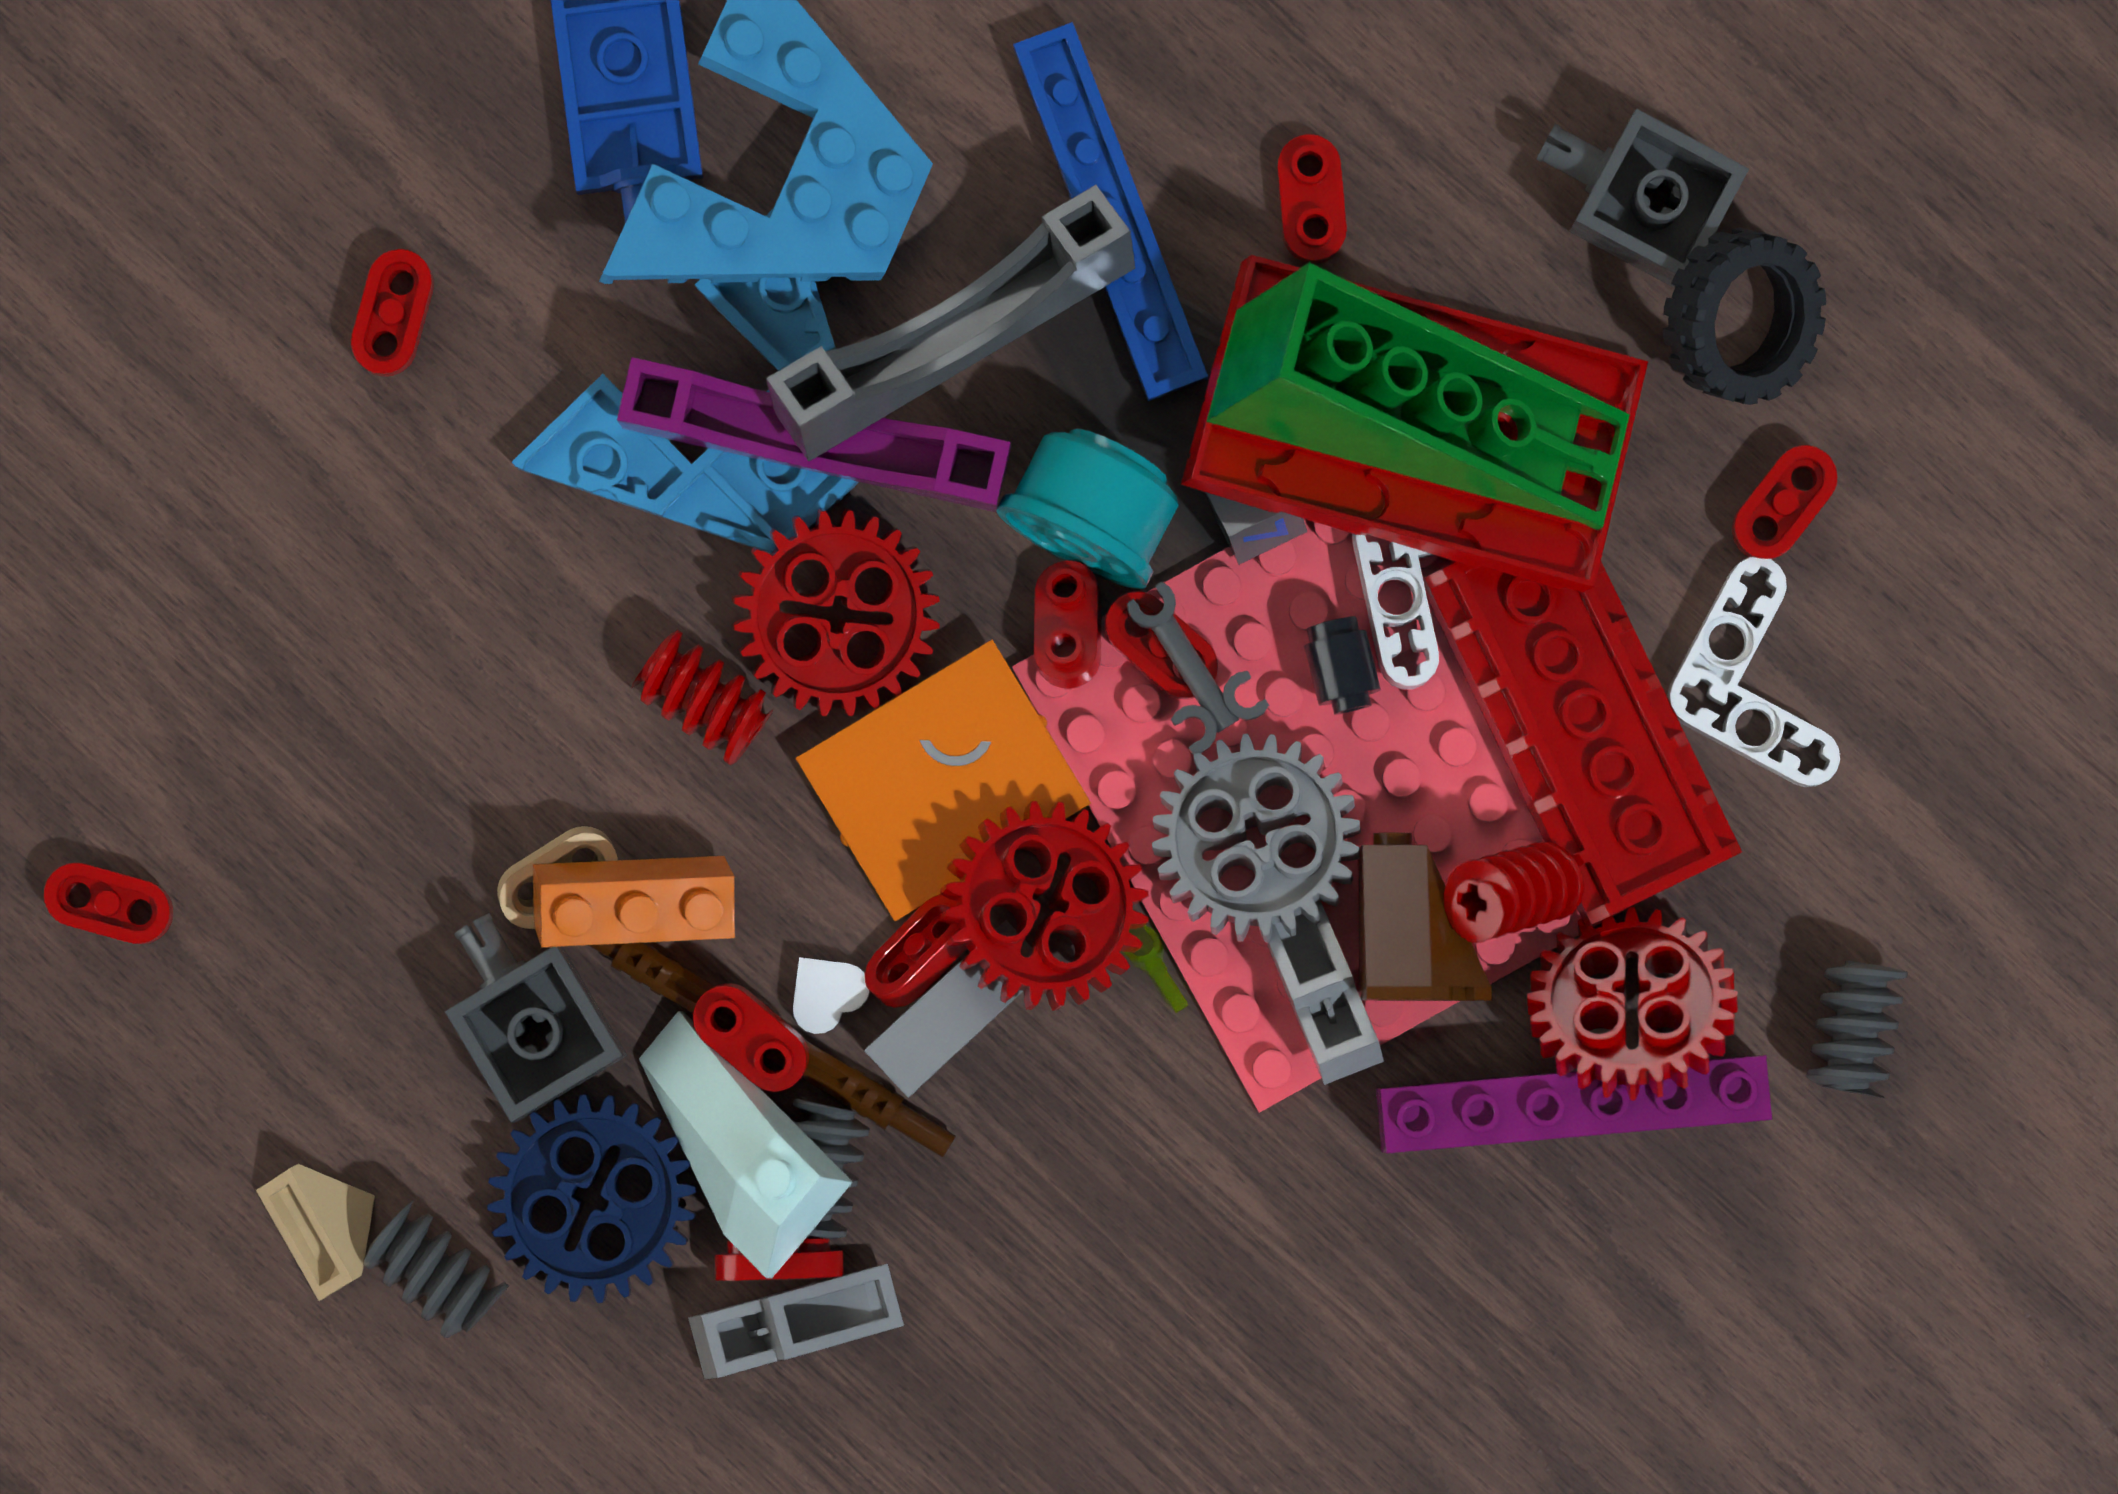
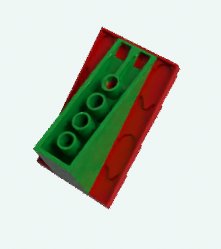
(1415, 424)

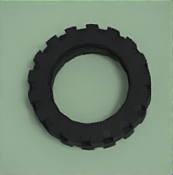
(1696, 305)

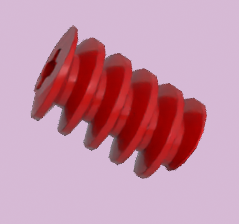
(702, 697)
(1512, 891)

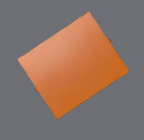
(911, 812)

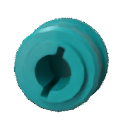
(1093, 505)

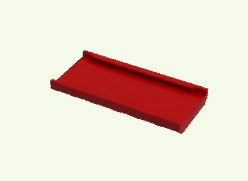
(1584, 731)

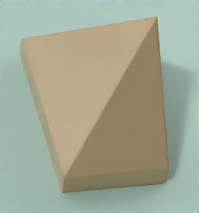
(321, 1224)

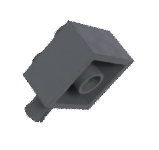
(1647, 158)
(496, 1019)

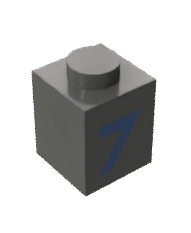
(1251, 529)

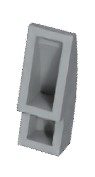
(1324, 998)
(939, 1024)
(795, 1322)

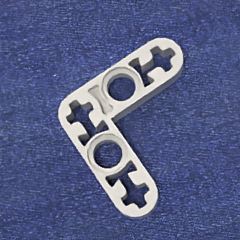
(1420, 640)
(1724, 675)

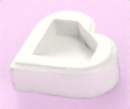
(826, 992)

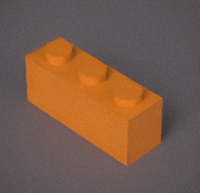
(633, 901)

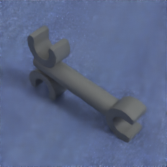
(1217, 708)

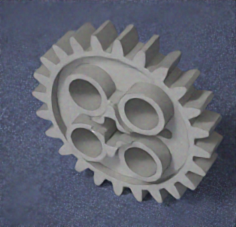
(1234, 785)

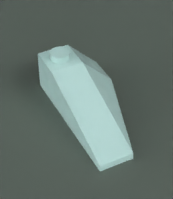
(747, 1154)

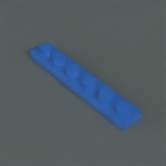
(1092, 156)

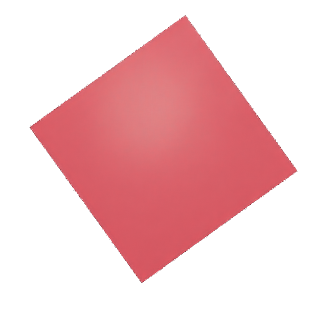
(1410, 761)

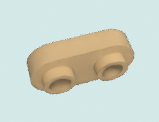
(559, 850)

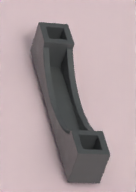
(851, 387)

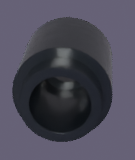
(1341, 665)

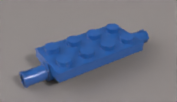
(625, 93)

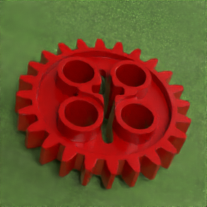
(844, 555)
(1095, 929)
(1693, 1002)

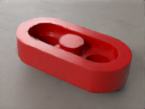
(1311, 197)
(392, 314)
(1784, 504)
(1067, 620)
(1147, 651)
(110, 903)
(913, 955)
(754, 1032)
(809, 1260)

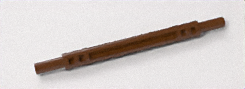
(823, 1070)

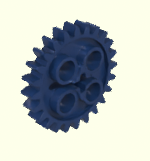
(539, 1172)

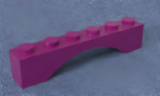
(743, 422)

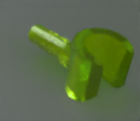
(1158, 971)

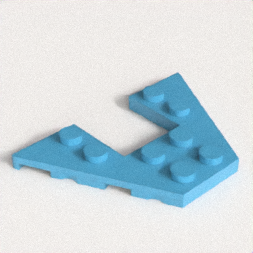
(842, 195)
(720, 490)

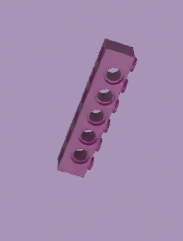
(1556, 1108)

